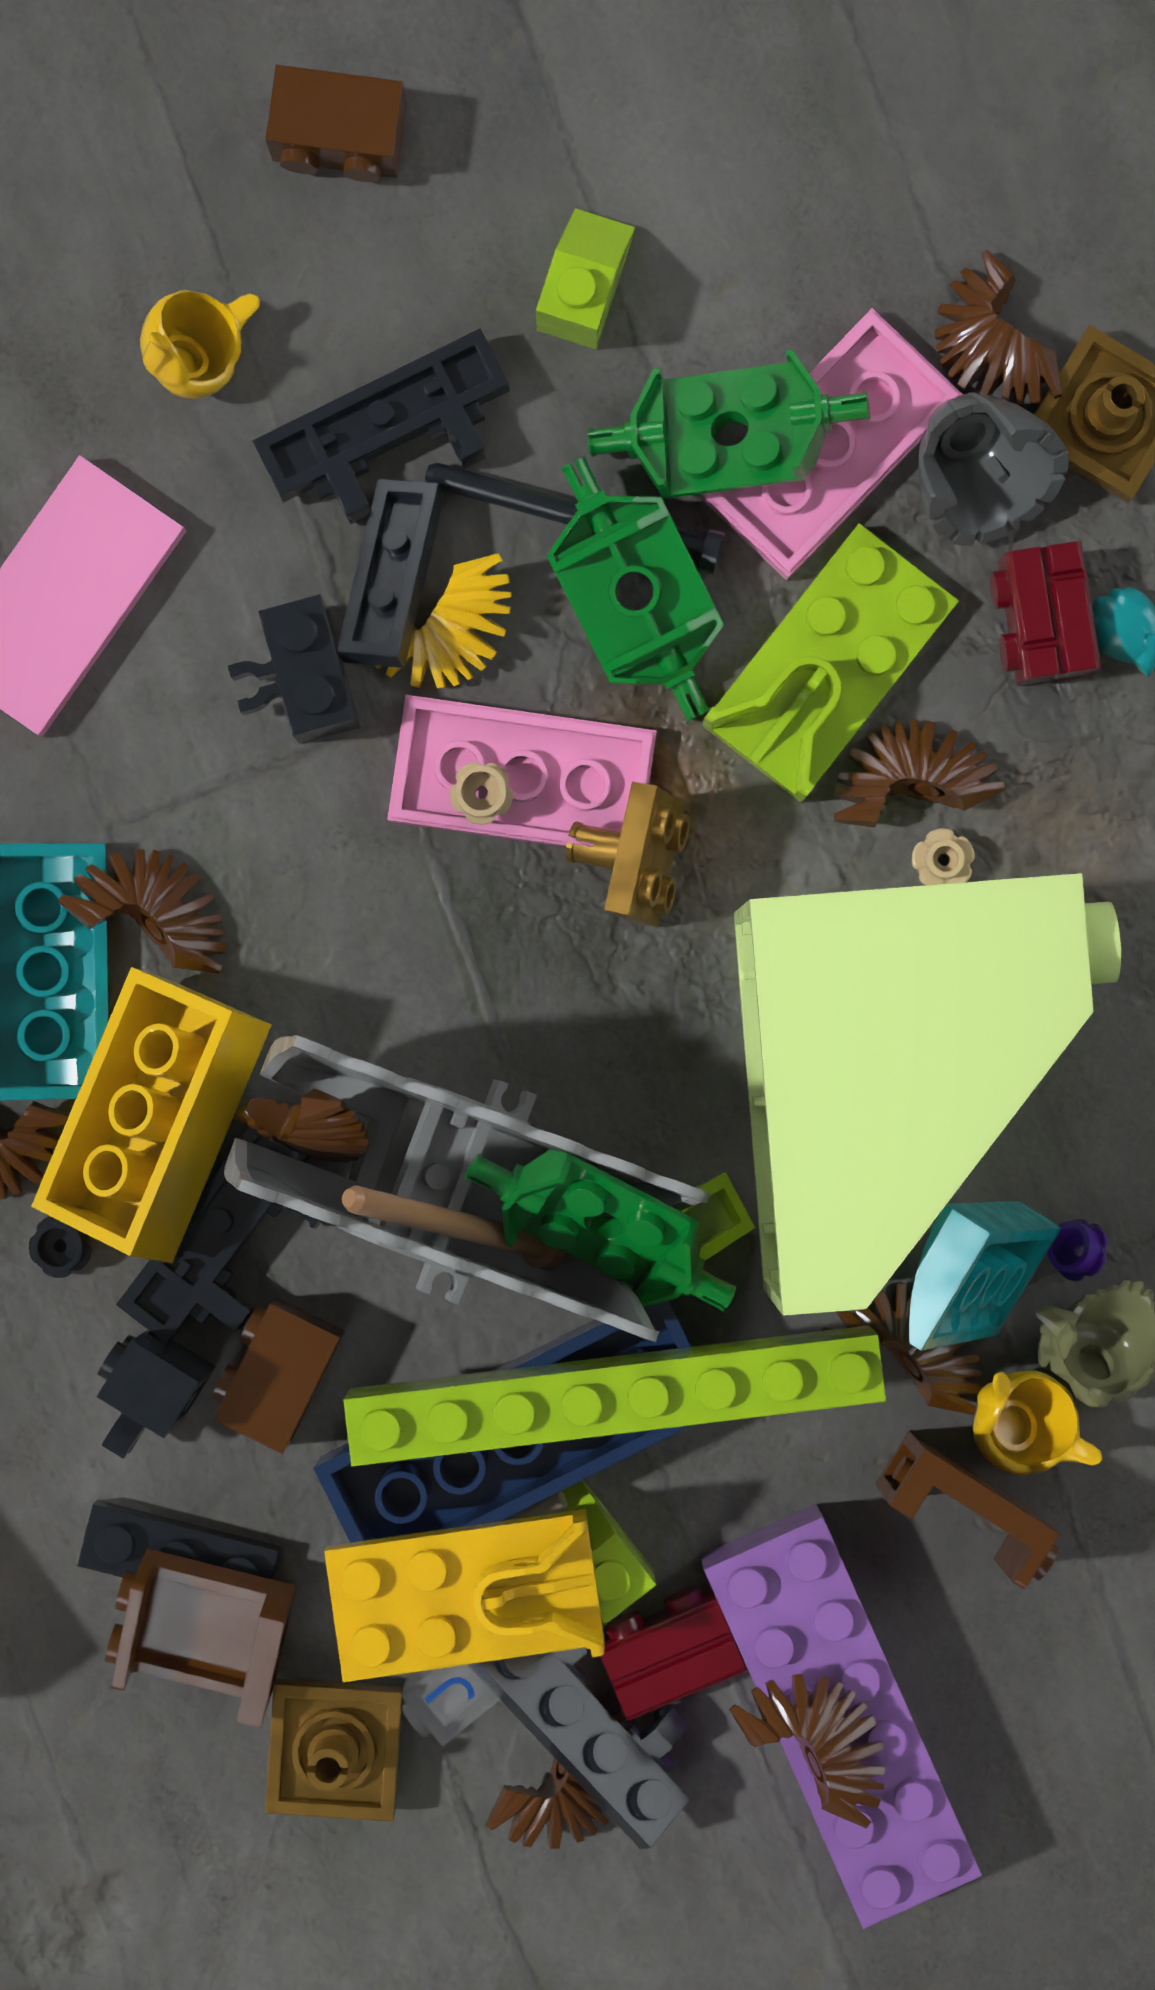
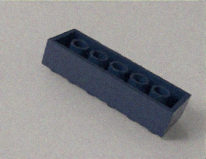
(493, 1483)

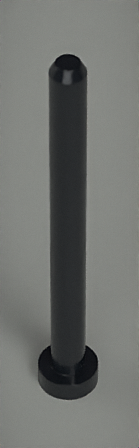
(551, 506)

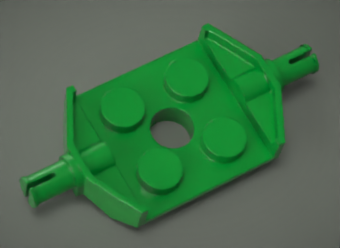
(680, 417)
(622, 537)
(563, 1205)

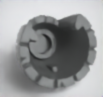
(987, 468)

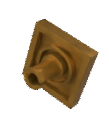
(1105, 413)
(638, 854)
(334, 1750)

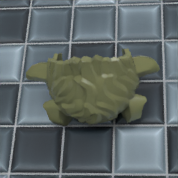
(1101, 1343)

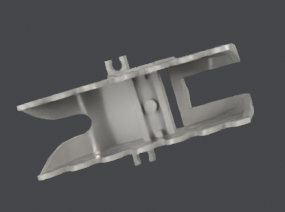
(434, 1172)

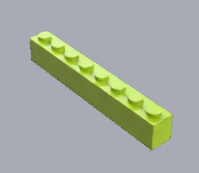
(614, 1395)

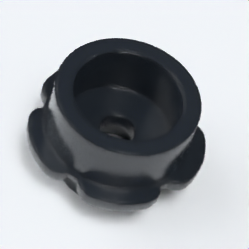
(57, 1263)

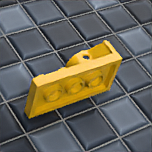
(464, 1595)

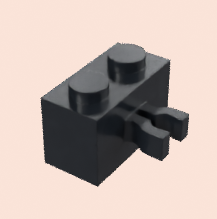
(306, 671)
(150, 1387)

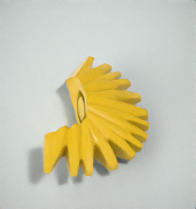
(449, 632)

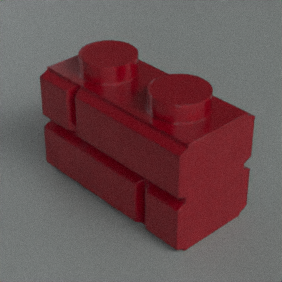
(1046, 614)
(670, 1652)

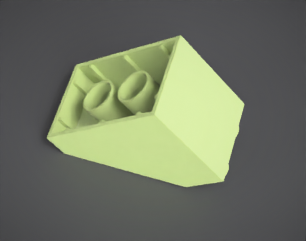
(893, 1055)

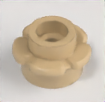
(474, 776)
(943, 842)

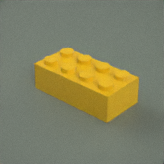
(151, 1116)

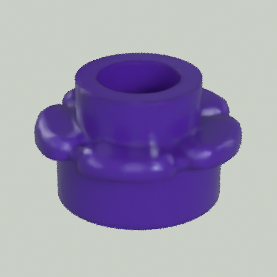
(1067, 1245)

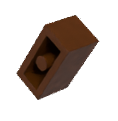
(336, 123)
(277, 1373)

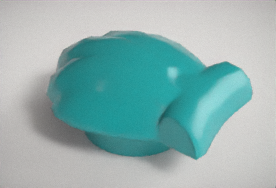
(1126, 627)

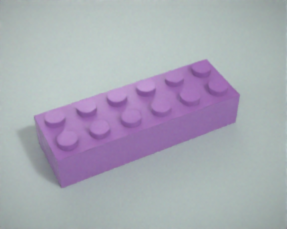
(802, 1616)

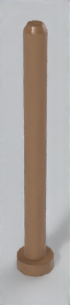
(449, 1223)

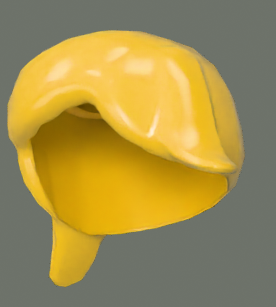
(194, 341)
(1029, 1424)

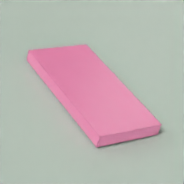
(903, 389)
(74, 588)
(555, 767)

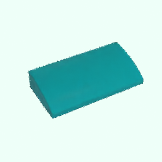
(48, 972)
(975, 1270)

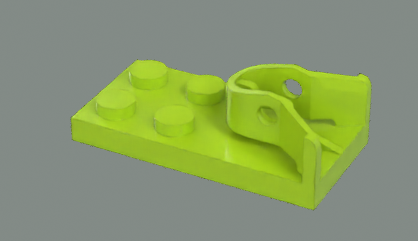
(829, 663)

